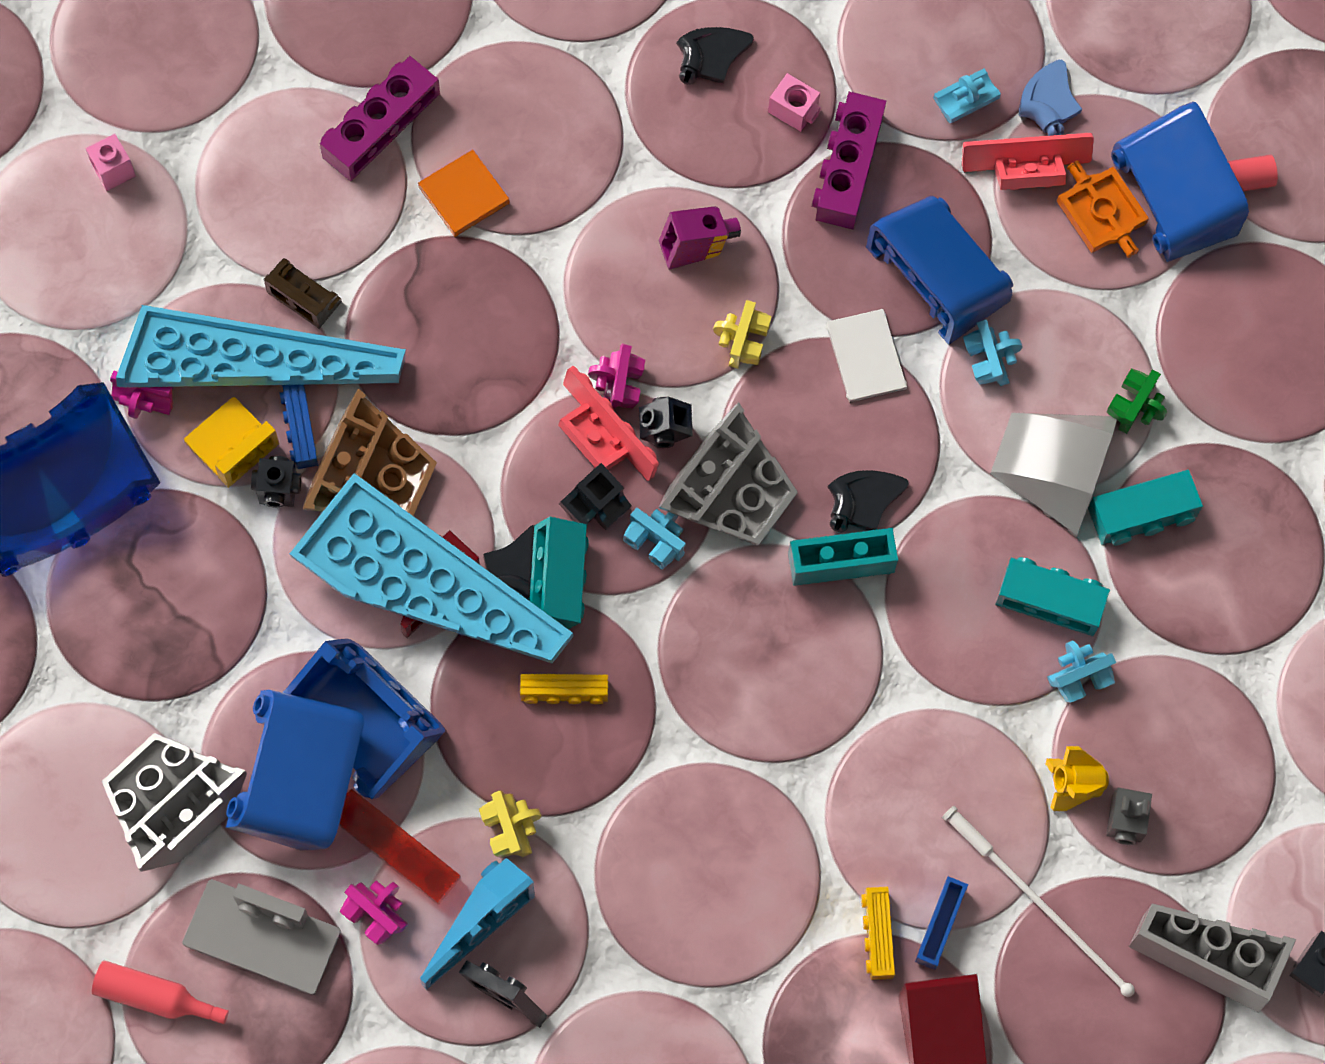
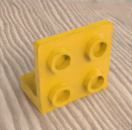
(232, 441)

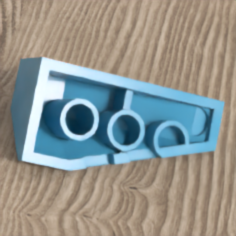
(491, 904)

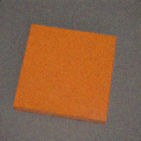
(463, 193)

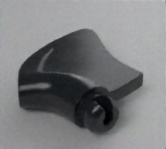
(711, 52)
(863, 497)
(514, 563)

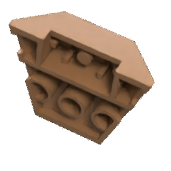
(375, 452)

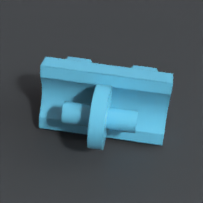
(966, 96)
(985, 340)
(645, 527)
(1068, 679)

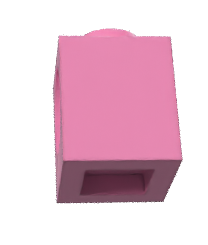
(793, 90)
(110, 162)

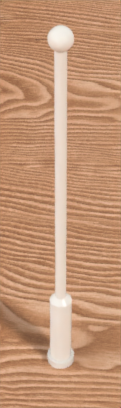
(986, 849)

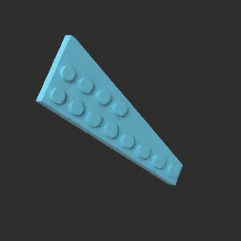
(204, 350)

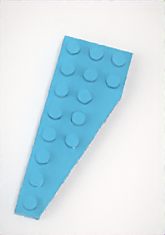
(398, 564)

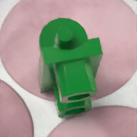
(1141, 386)

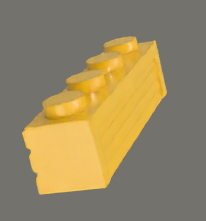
(564, 687)
(879, 932)

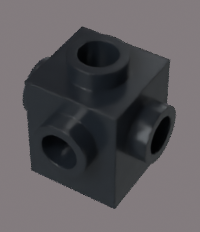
(665, 421)
(284, 485)

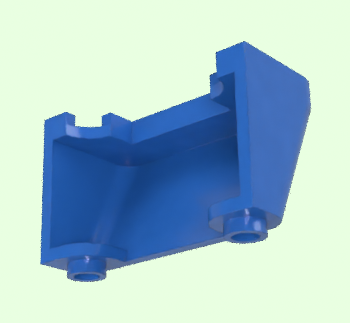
(1184, 181)
(941, 264)
(395, 722)
(298, 772)

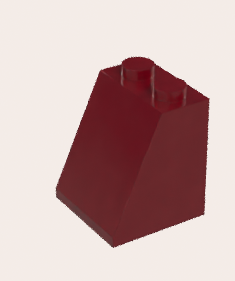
(943, 1021)

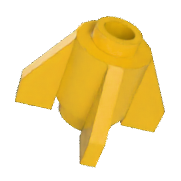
(1076, 778)

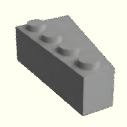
(1220, 956)

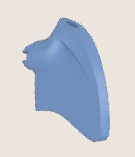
(1049, 99)

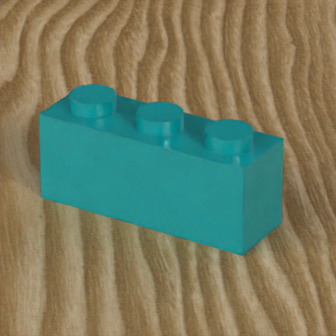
(1145, 508)
(842, 556)
(559, 569)
(1053, 596)

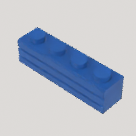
(300, 426)
(941, 923)

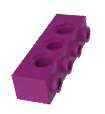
(377, 134)
(842, 207)

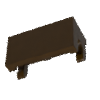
(301, 293)

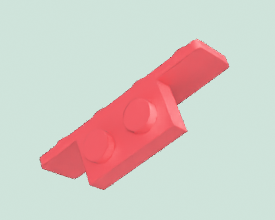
(1028, 160)
(600, 431)

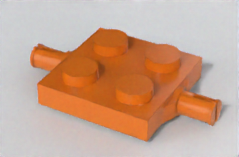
(1102, 209)

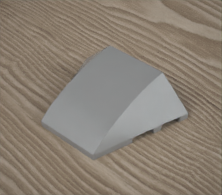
(1054, 461)
(731, 482)
(170, 799)

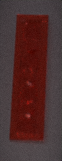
(397, 848)

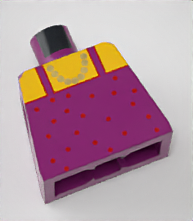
(695, 235)

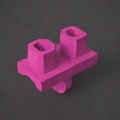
(612, 376)
(142, 398)
(363, 900)

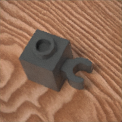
(1129, 816)

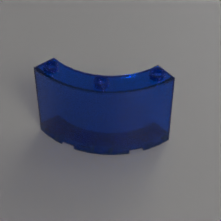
(68, 478)

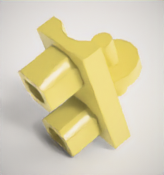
(743, 349)
(515, 822)

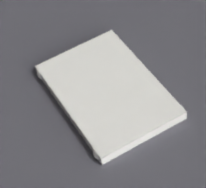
(866, 355)

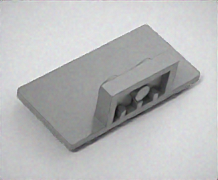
(262, 935)

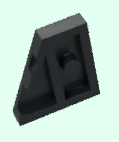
(508, 992)

